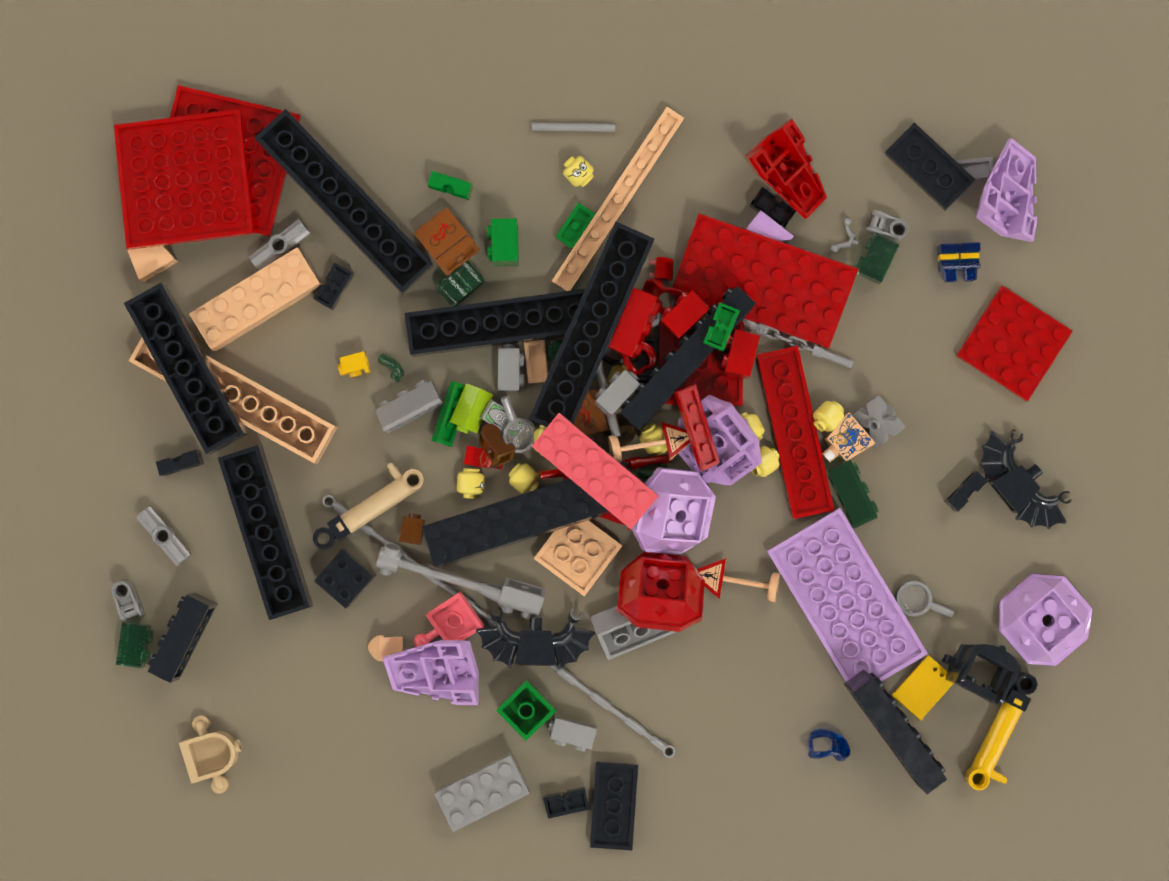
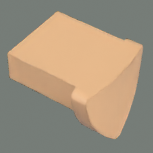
(383, 646)

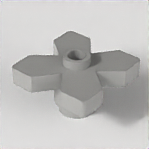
(880, 419)

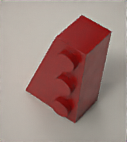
(635, 323)

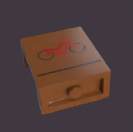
(446, 241)
(590, 417)

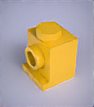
(354, 365)

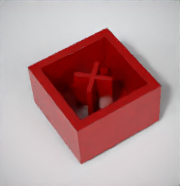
(684, 314)
(740, 355)

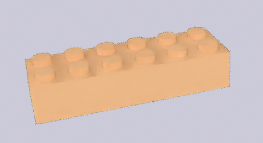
(255, 299)

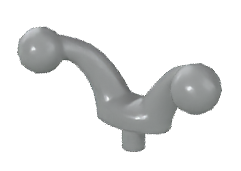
(834, 248)

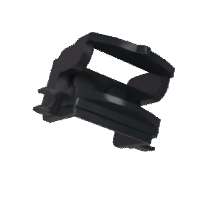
(1002, 681)

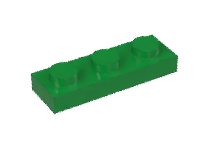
(444, 430)

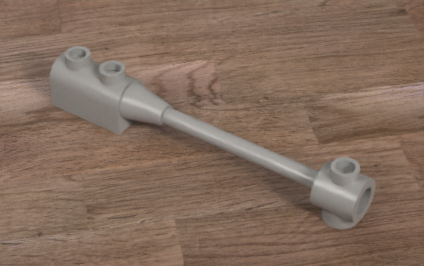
(510, 595)

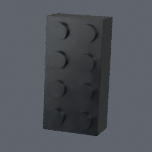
(182, 637)

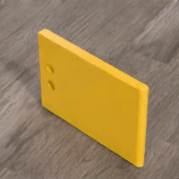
(923, 687)

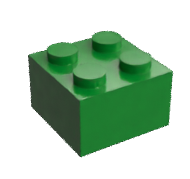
(504, 242)
(526, 709)

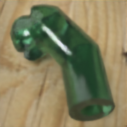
(392, 364)

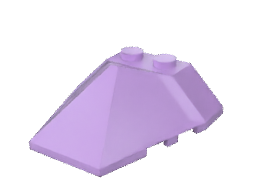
(1008, 194)
(436, 669)

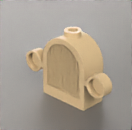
(210, 754)

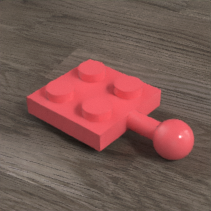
(452, 621)

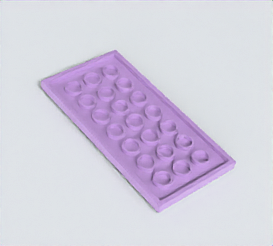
(846, 599)

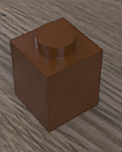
(412, 529)

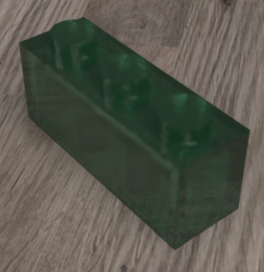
(852, 493)

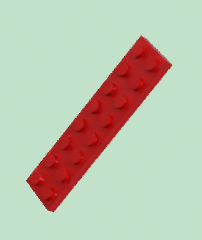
(795, 432)

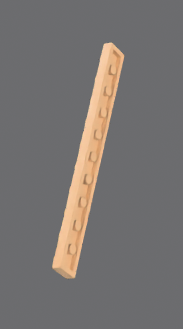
(618, 199)

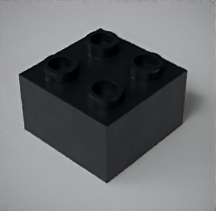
(345, 578)

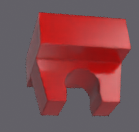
(664, 268)

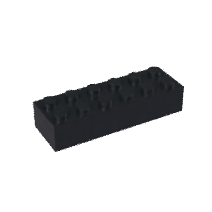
(897, 734)

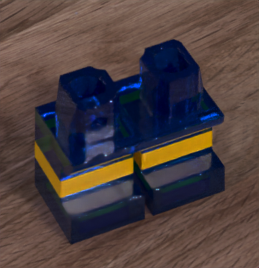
(958, 258)

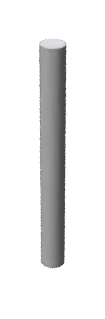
(585, 127)
(603, 383)

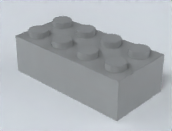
(482, 792)

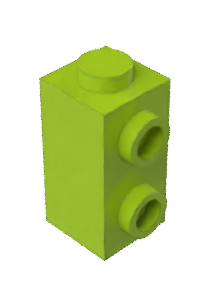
(470, 408)

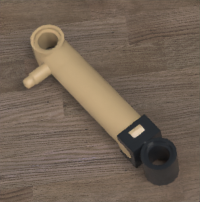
(370, 508)

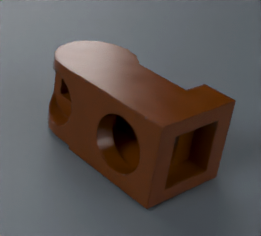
(494, 445)

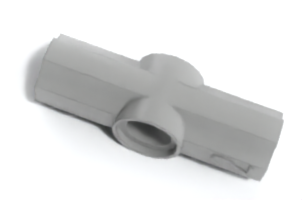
(291, 236)
(172, 546)

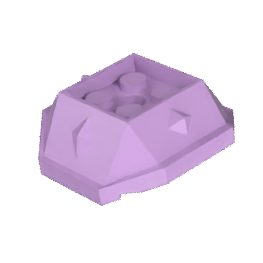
(733, 440)
(678, 493)
(1023, 613)

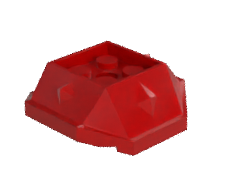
(656, 608)

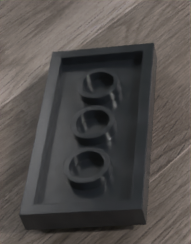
(929, 166)
(614, 806)

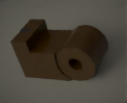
(627, 435)

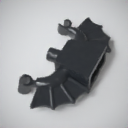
(1017, 485)
(535, 645)

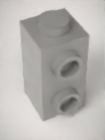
(509, 368)
(617, 393)
(572, 732)

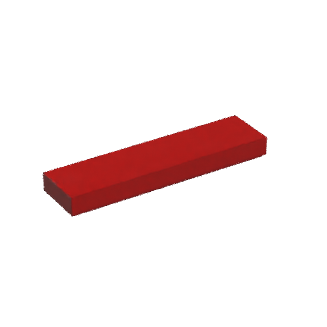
(697, 427)

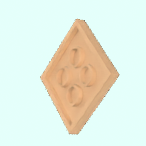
(578, 554)

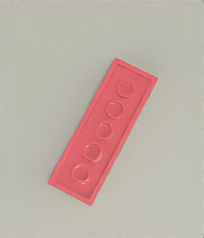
(595, 471)

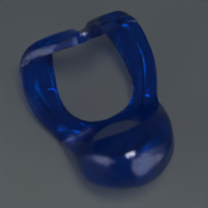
(840, 747)

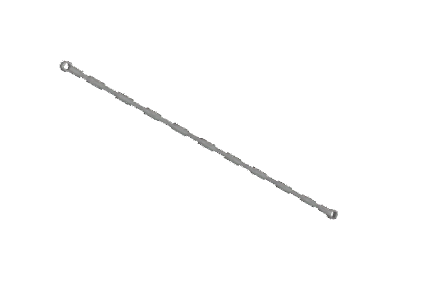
(561, 672)

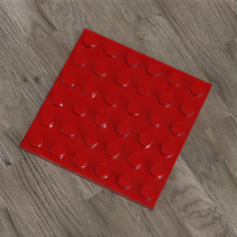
(264, 174)
(183, 179)

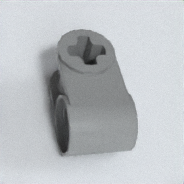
(886, 226)
(127, 601)

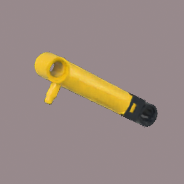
(999, 734)

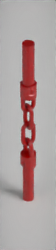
(634, 462)

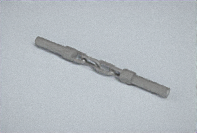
(816, 350)

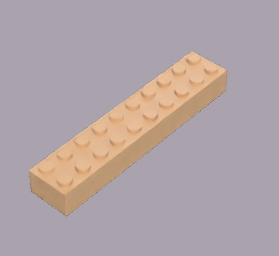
(261, 409)

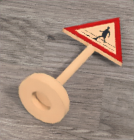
(674, 438)
(714, 577)

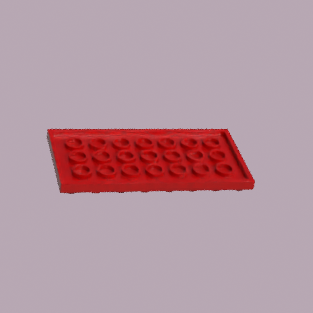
(790, 285)

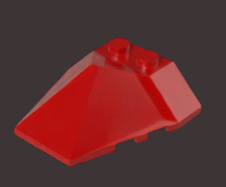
(787, 168)

